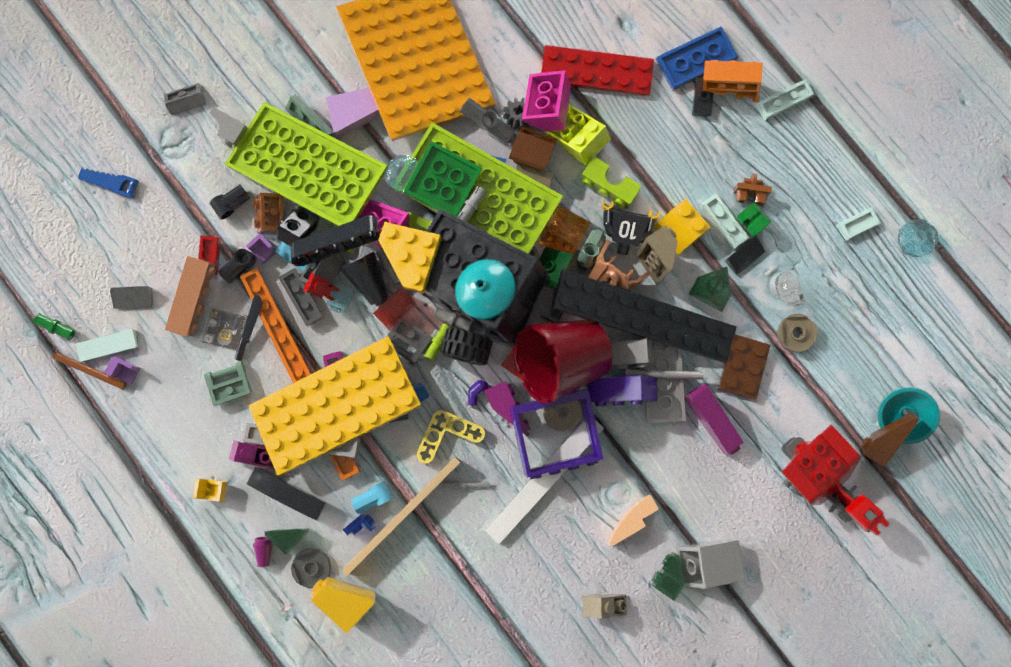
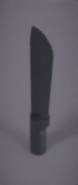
(249, 326)

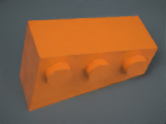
(733, 78)

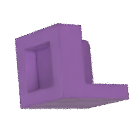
(261, 248)
(122, 370)

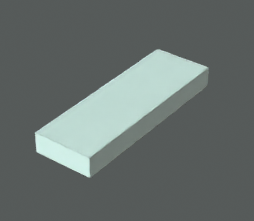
(785, 100)
(725, 221)
(107, 345)

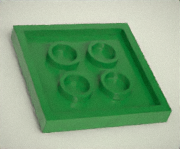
(442, 179)

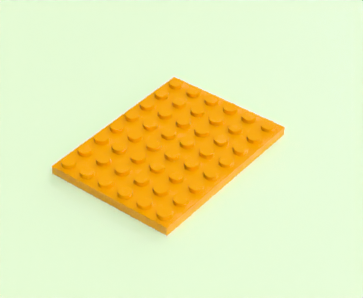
(414, 61)

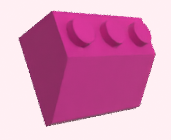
(547, 100)
(385, 214)

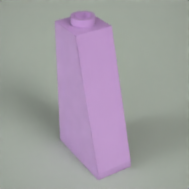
(351, 110)

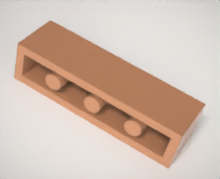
(190, 297)

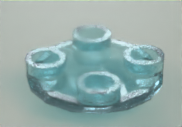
(400, 172)

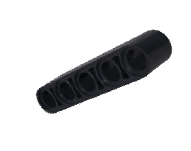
(335, 241)

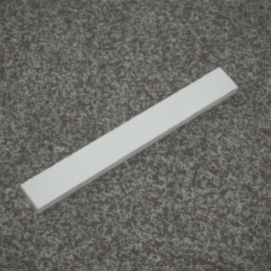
(538, 487)

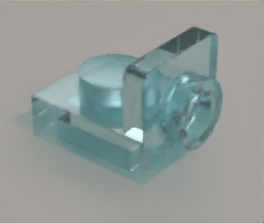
(342, 299)

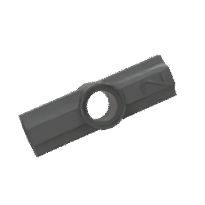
(497, 127)

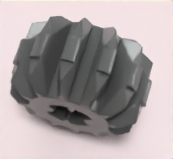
(511, 111)

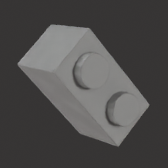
(632, 353)

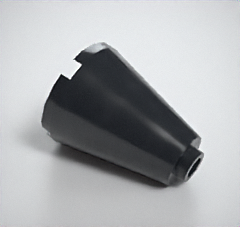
(367, 278)

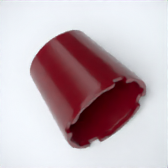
(561, 357)

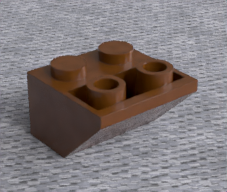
(533, 149)

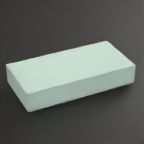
(858, 224)

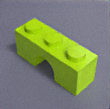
(621, 193)

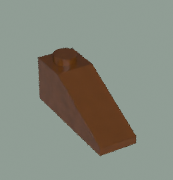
(886, 441)

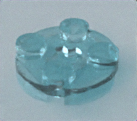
(924, 230)

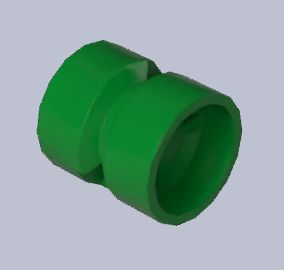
(753, 219)

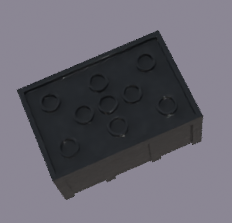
(466, 244)

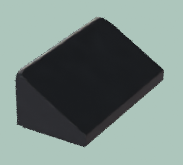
(745, 255)

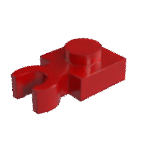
(319, 287)

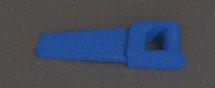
(109, 181)

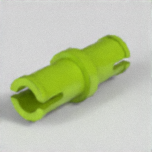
(436, 344)

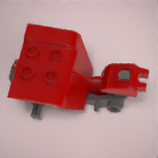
(821, 469)

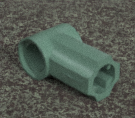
(591, 248)

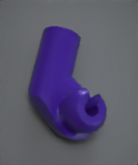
(474, 390)

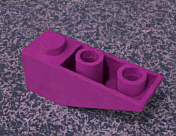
(500, 399)
(250, 454)

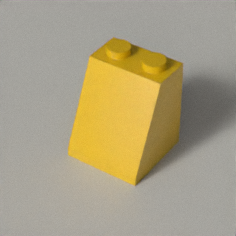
(342, 601)

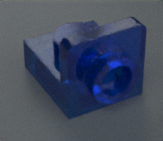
(356, 525)

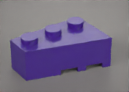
(623, 389)

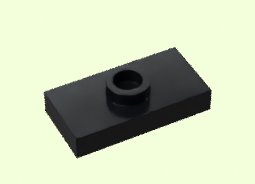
(702, 100)

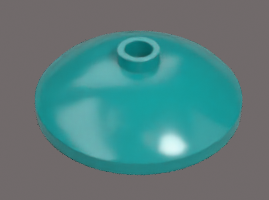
(493, 296)
(915, 401)

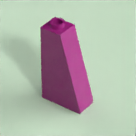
(714, 419)

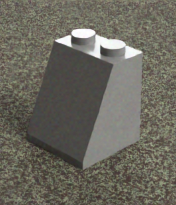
(711, 563)

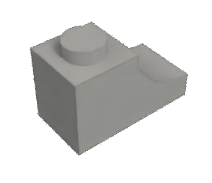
(229, 128)

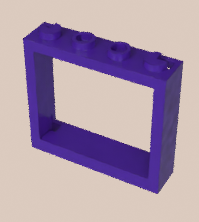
(572, 463)

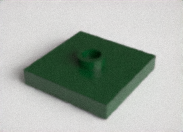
(554, 262)

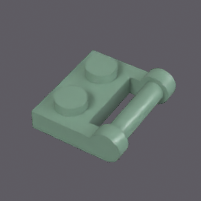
(229, 389)

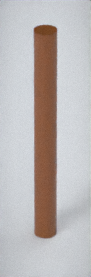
(89, 370)

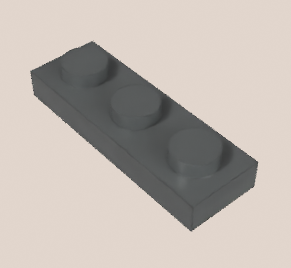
(302, 300)

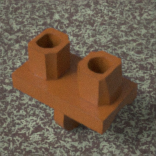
(753, 187)

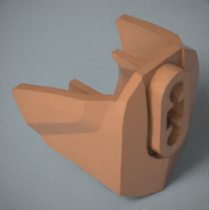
(611, 275)

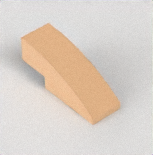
(632, 520)

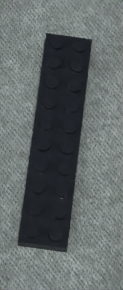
(643, 316)

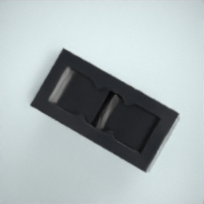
(297, 225)

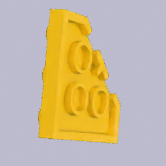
(410, 254)

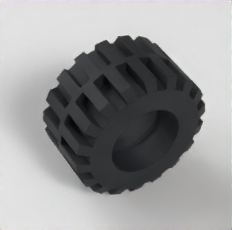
(466, 346)

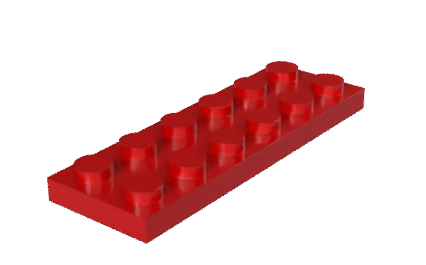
(601, 69)

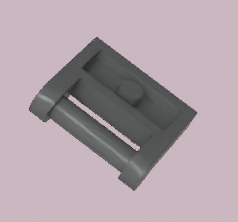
(412, 336)

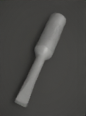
(462, 485)

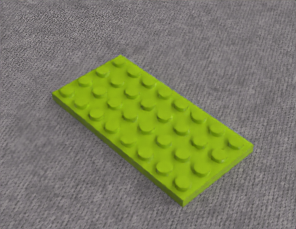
(306, 166)
(514, 205)

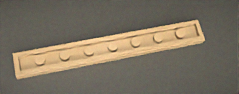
(401, 516)

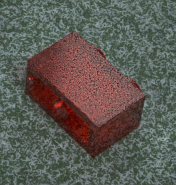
(394, 308)

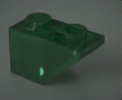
(670, 578)

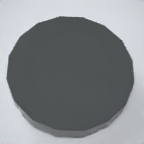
(317, 567)

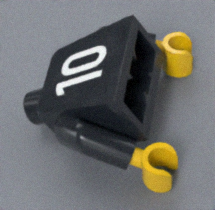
(627, 227)

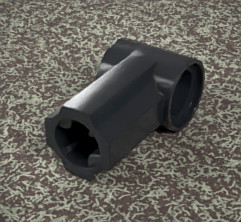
(225, 204)
(236, 267)

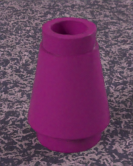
(262, 550)

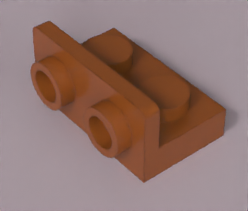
(269, 212)

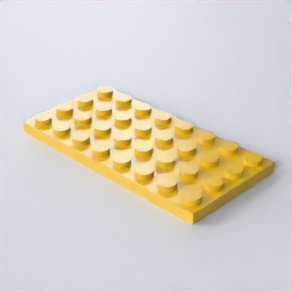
(334, 406)

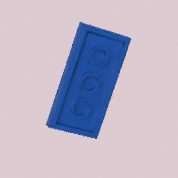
(688, 60)

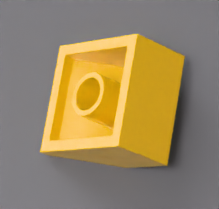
(685, 223)

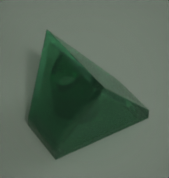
(713, 289)

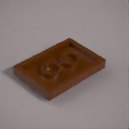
(744, 367)

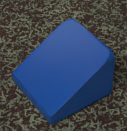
(421, 391)

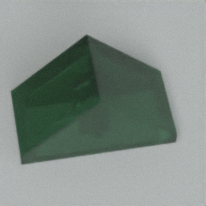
(286, 538)

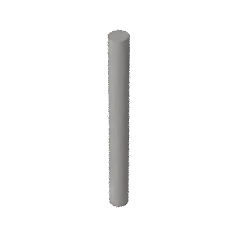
(664, 374)

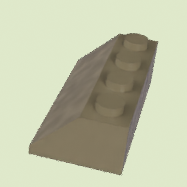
(658, 253)

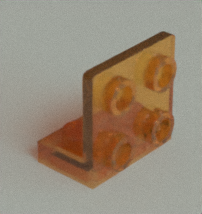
(564, 231)

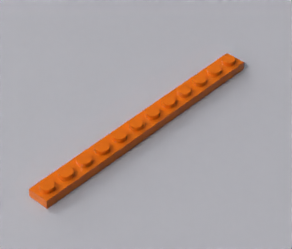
(288, 350)

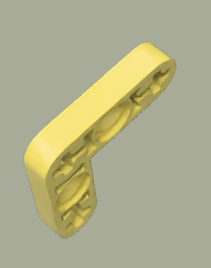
(447, 426)

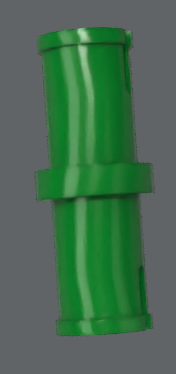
(54, 326)

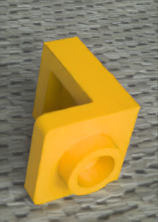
(210, 490)

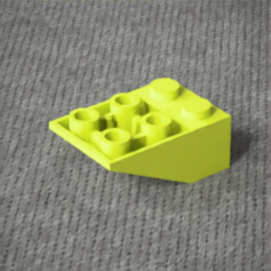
(582, 136)

